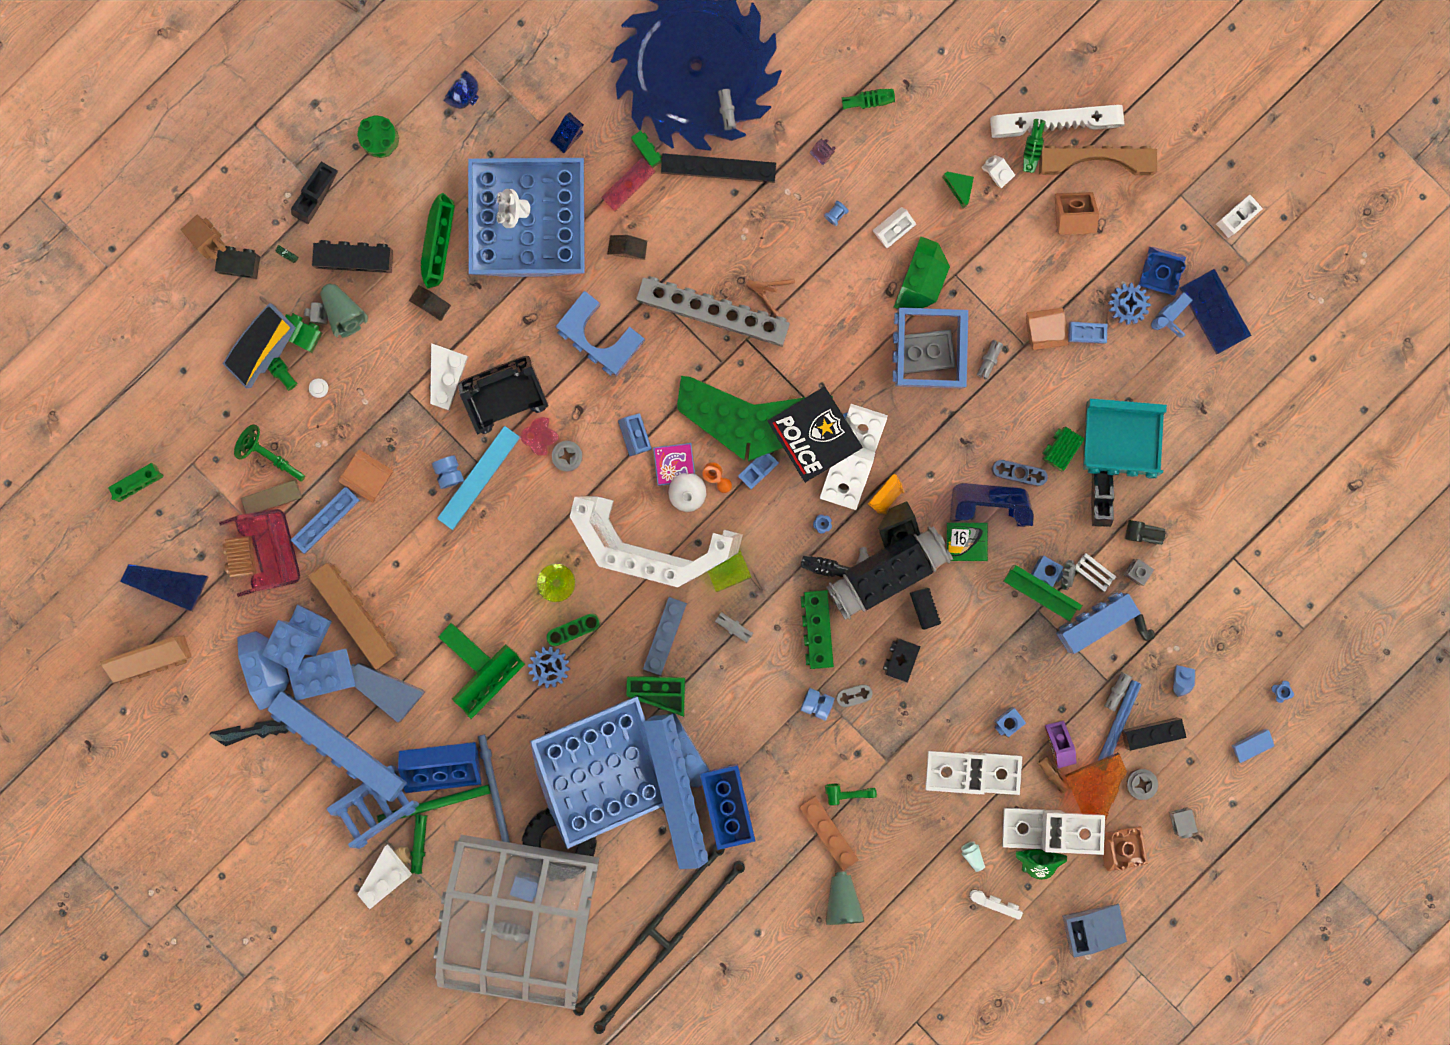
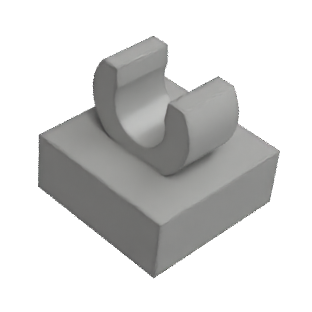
(316, 314)

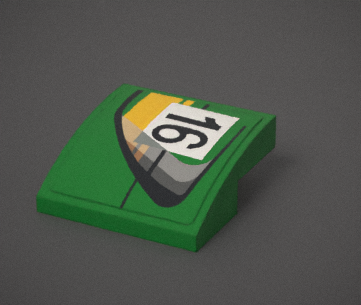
(968, 541)

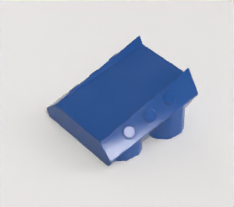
(1162, 270)

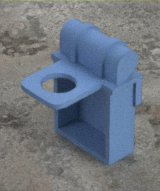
(1170, 313)

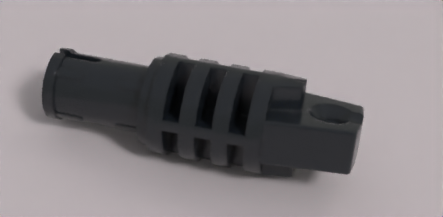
(823, 566)

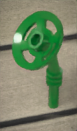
(245, 442)

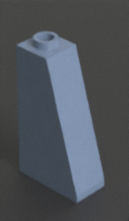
(386, 691)

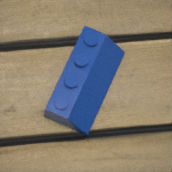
(440, 767)
(727, 806)

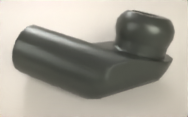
(1142, 629)

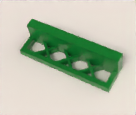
(1042, 592)
(487, 680)

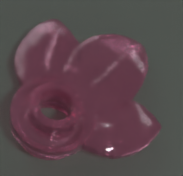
(542, 436)

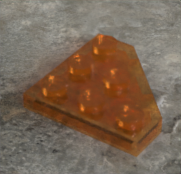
(1097, 784)

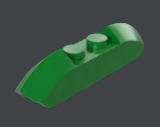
(437, 240)

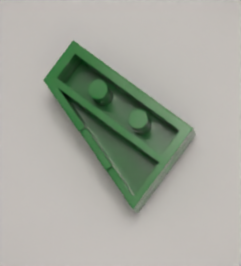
(659, 691)

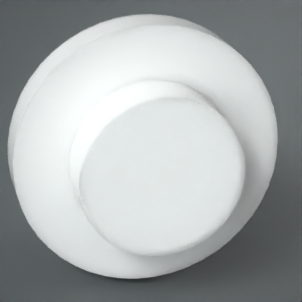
(318, 388)

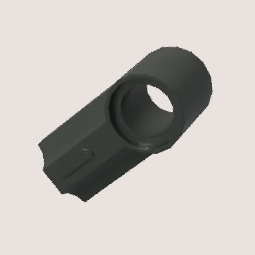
(1140, 532)

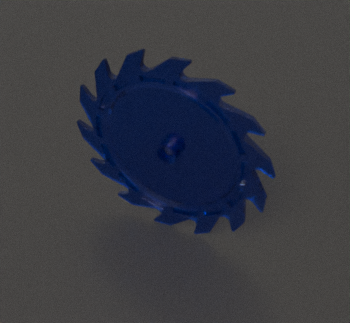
(686, 98)

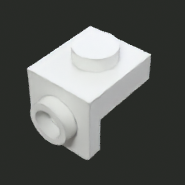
(998, 170)

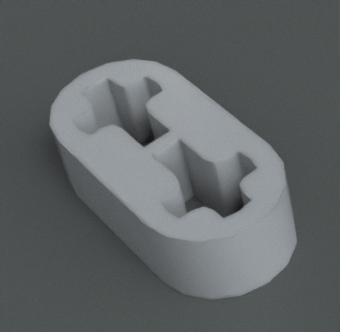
(852, 691)

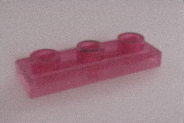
(637, 176)

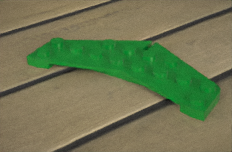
(731, 418)

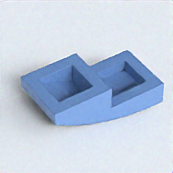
(758, 470)

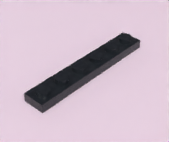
(718, 168)

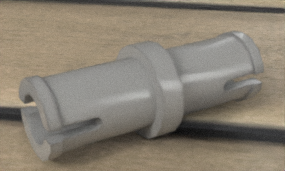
(727, 109)
(990, 359)
(734, 627)
(1118, 691)

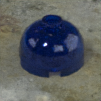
(463, 91)

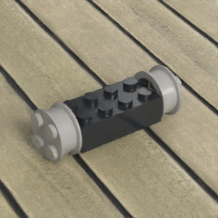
(889, 572)

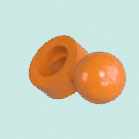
(723, 484)

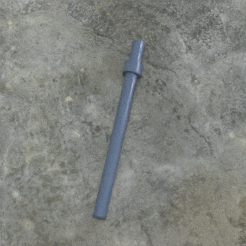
(486, 755)

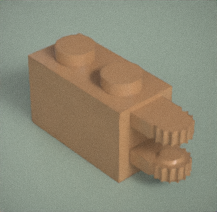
(203, 236)

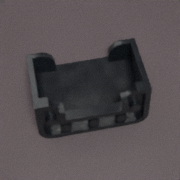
(502, 393)

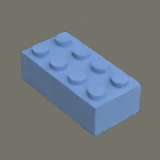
(1097, 623)

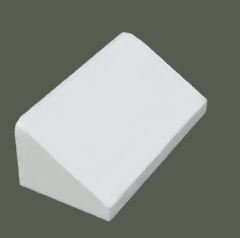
(894, 227)

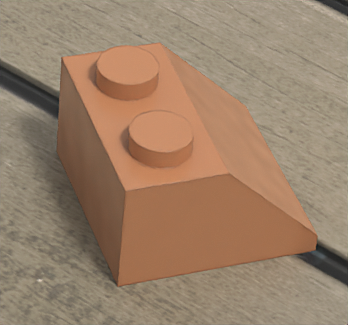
(1076, 213)

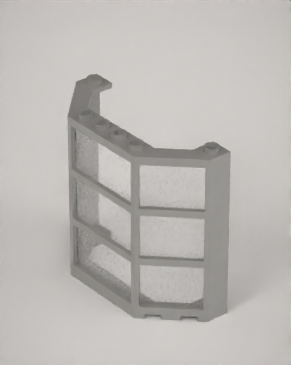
(515, 921)

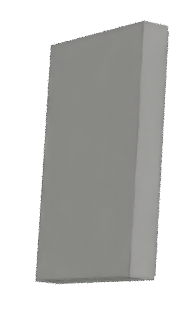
(928, 351)

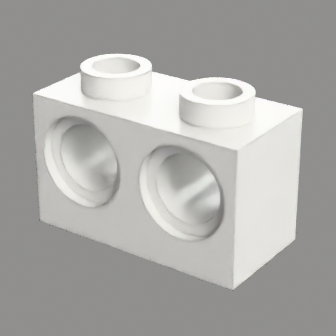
(1239, 216)

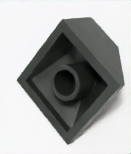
(898, 524)

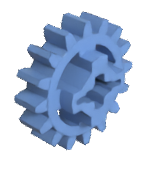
(1121, 303)
(553, 659)

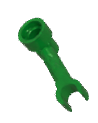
(835, 794)

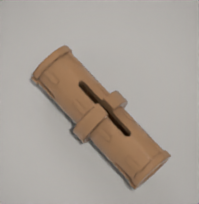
(1054, 774)

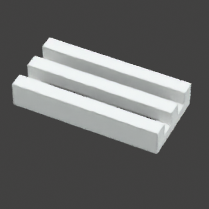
(1107, 581)

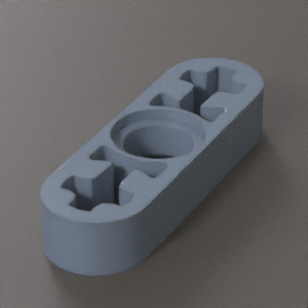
(1032, 481)

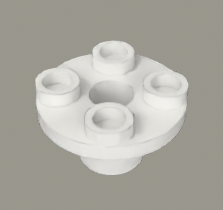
(511, 208)

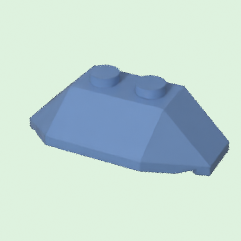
(262, 675)
(693, 760)

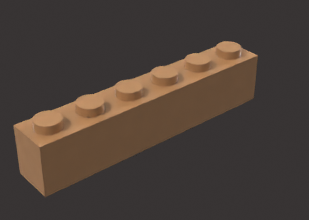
(353, 616)

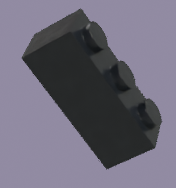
(1153, 734)

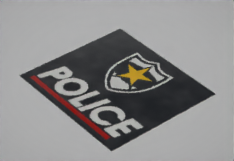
(815, 434)

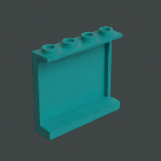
(1123, 438)

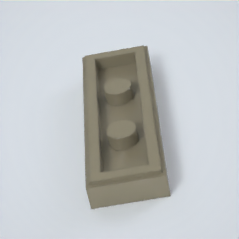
(271, 497)

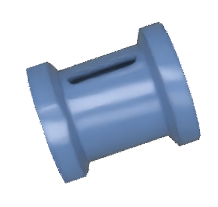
(836, 213)

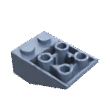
(1094, 930)

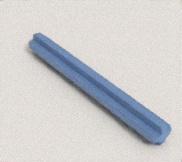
(1120, 719)

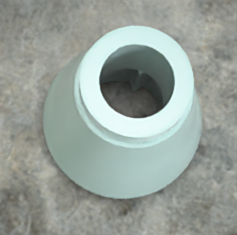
(972, 854)

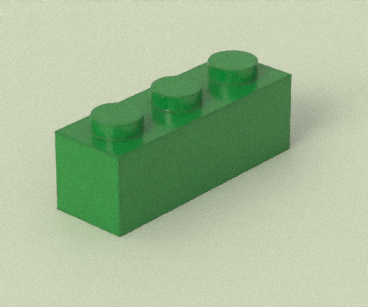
(646, 149)

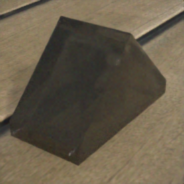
(627, 246)
(430, 302)

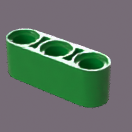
(564, 629)

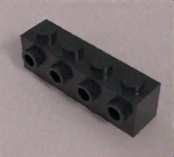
(352, 257)

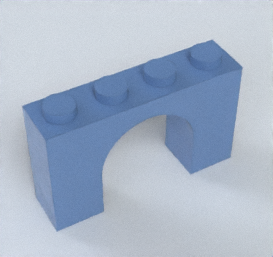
(573, 327)

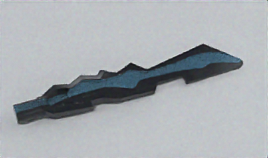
(236, 734)

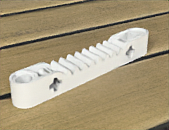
(1109, 117)

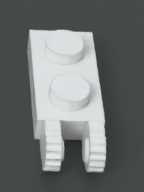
(995, 904)

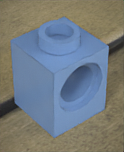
(1018, 722)

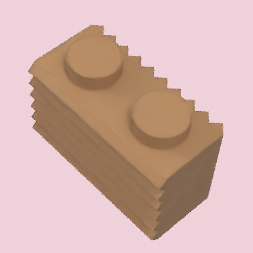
(239, 556)

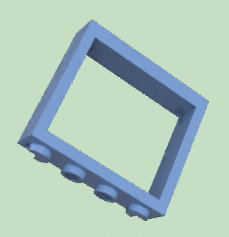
(962, 345)

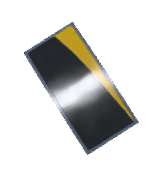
(259, 345)

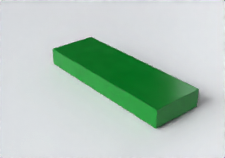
(464, 647)

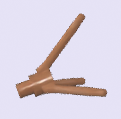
(762, 287)

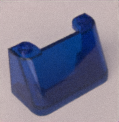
(968, 496)

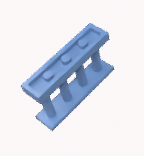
(355, 798)

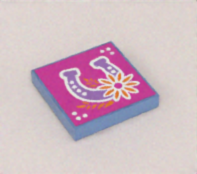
(673, 461)

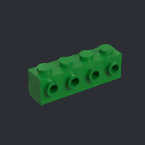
(818, 629)

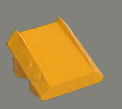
(886, 495)

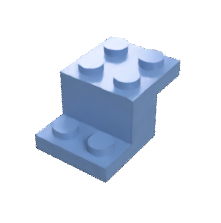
(296, 638)

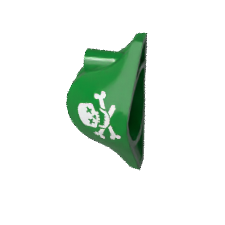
(1039, 863)

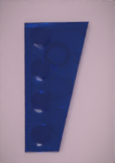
(172, 586)

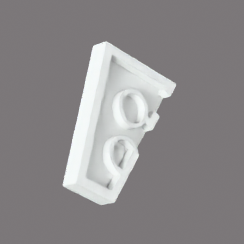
(446, 373)
(383, 878)

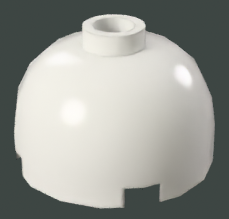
(687, 492)

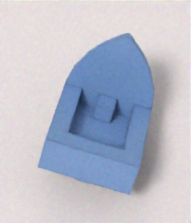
(1183, 680)

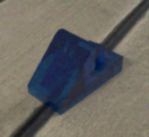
(567, 132)

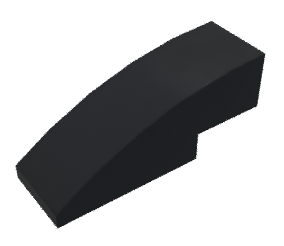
(313, 192)
(1102, 499)

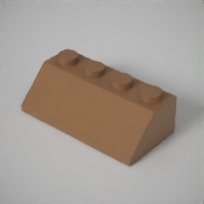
(146, 659)

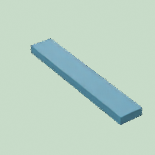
(478, 478)

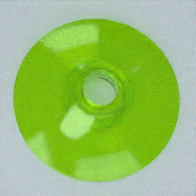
(546, 578)

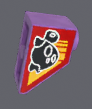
(1061, 744)

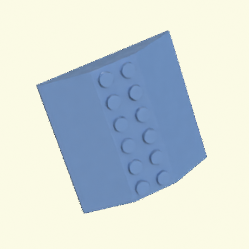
(544, 242)
(597, 772)

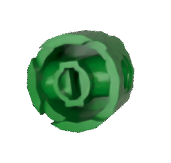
(378, 136)

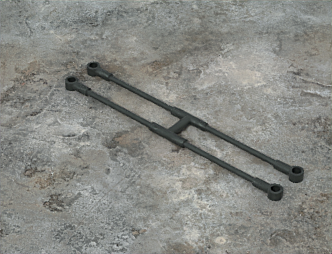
(668, 945)

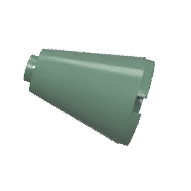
(342, 311)
(843, 901)

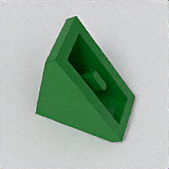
(960, 186)

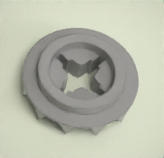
(558, 452)
(1068, 575)
(1150, 788)

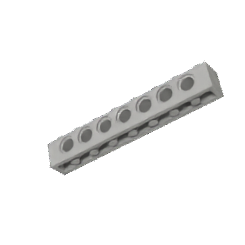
(647, 297)

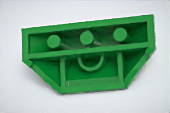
(924, 276)

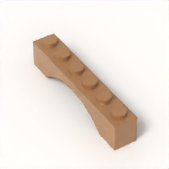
(1137, 161)

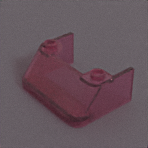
(272, 547)

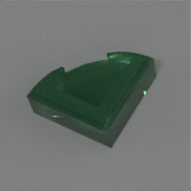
(286, 254)

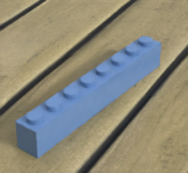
(337, 746)
(676, 791)

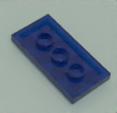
(1215, 311)

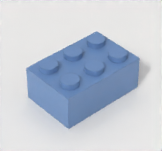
(322, 675)

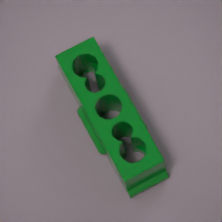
(135, 482)

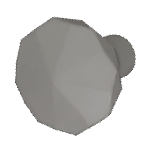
(863, 555)

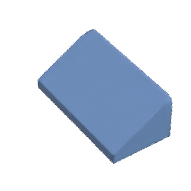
(634, 434)
(1253, 745)

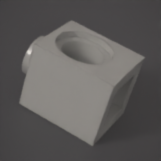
(1138, 572)
(1183, 822)

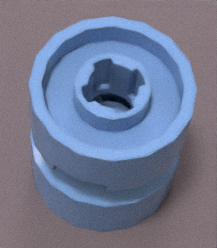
(447, 472)
(817, 704)

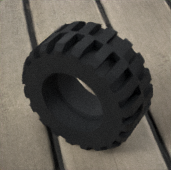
(544, 821)

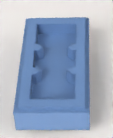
(1087, 332)

